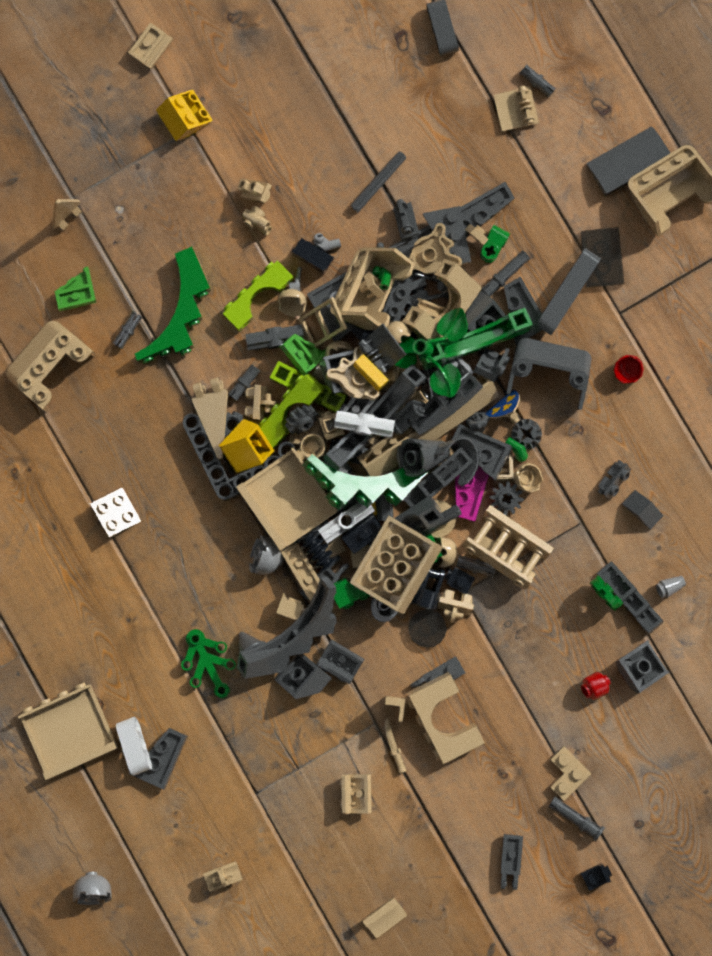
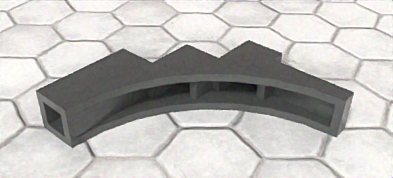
(385, 408)
(295, 640)

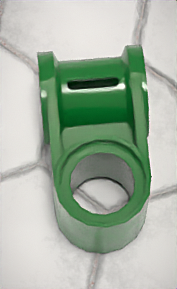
(497, 240)

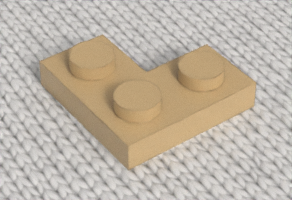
(573, 773)

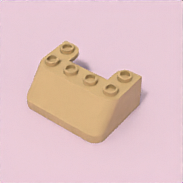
(670, 184)
(353, 303)
(41, 357)

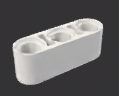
(133, 746)

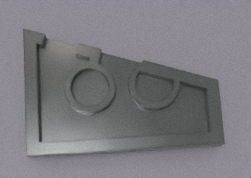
(454, 230)
(518, 298)
(491, 451)
(164, 758)

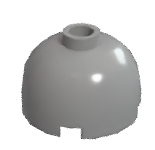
(265, 556)
(91, 889)

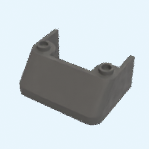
(555, 356)

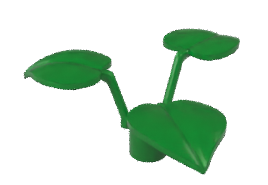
(446, 379)

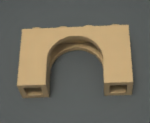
(461, 291)
(447, 745)

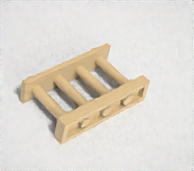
(524, 539)

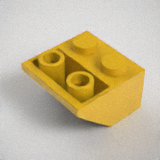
(183, 114)
(246, 446)

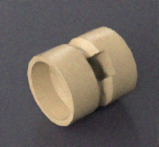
(313, 445)

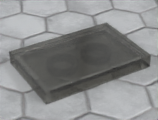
(607, 246)

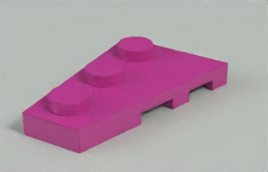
(470, 495)

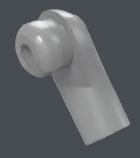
(324, 244)

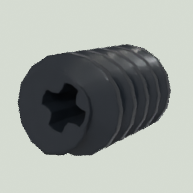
(317, 550)

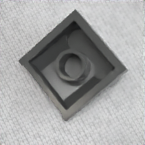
(641, 667)

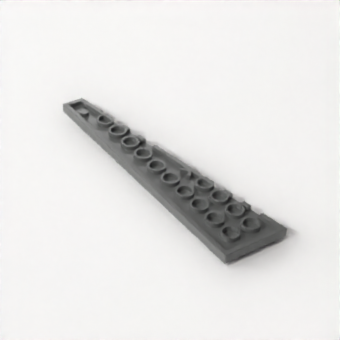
(474, 213)

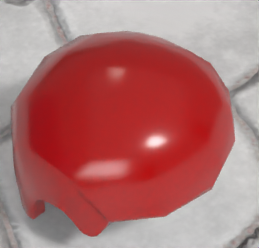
(628, 369)

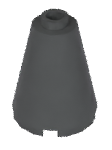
(419, 456)

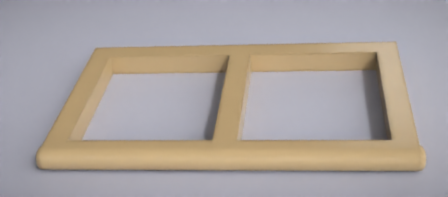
(322, 323)

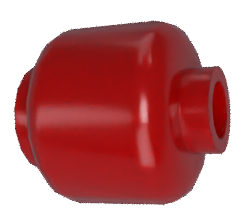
(595, 686)

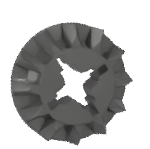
(526, 424)

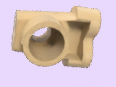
(256, 219)

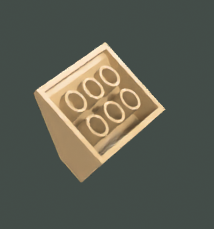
(396, 565)

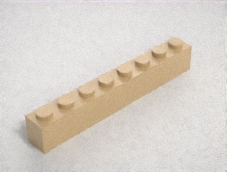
(383, 455)

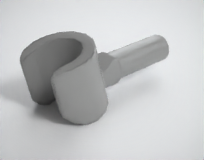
(296, 285)

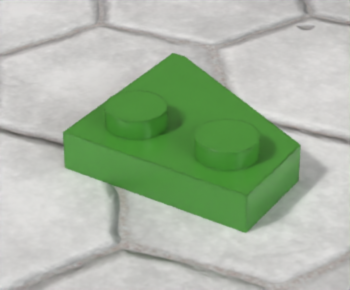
(76, 292)
(302, 353)

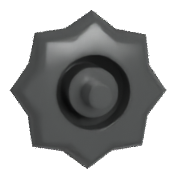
(478, 421)

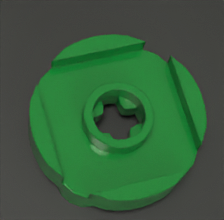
(606, 592)

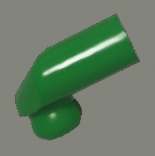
(383, 275)
(518, 450)

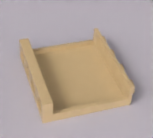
(287, 499)
(68, 730)

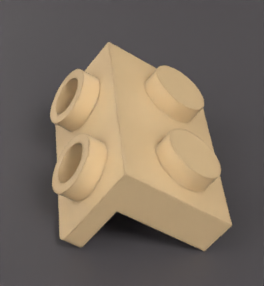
(356, 793)

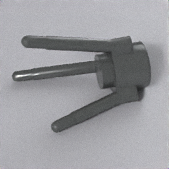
(441, 287)

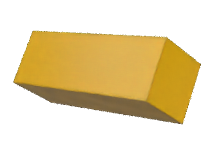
(370, 372)

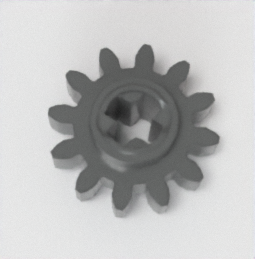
(301, 419)
(503, 505)

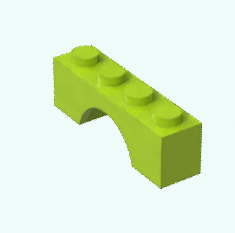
(274, 278)
(286, 376)
(306, 391)

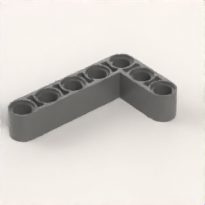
(215, 464)

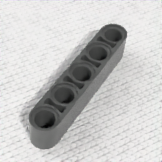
(568, 291)

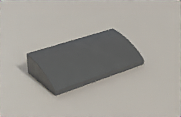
(624, 161)

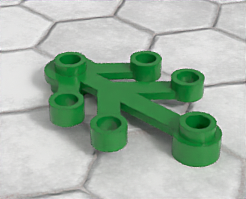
(206, 660)

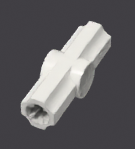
(364, 424)
(335, 527)

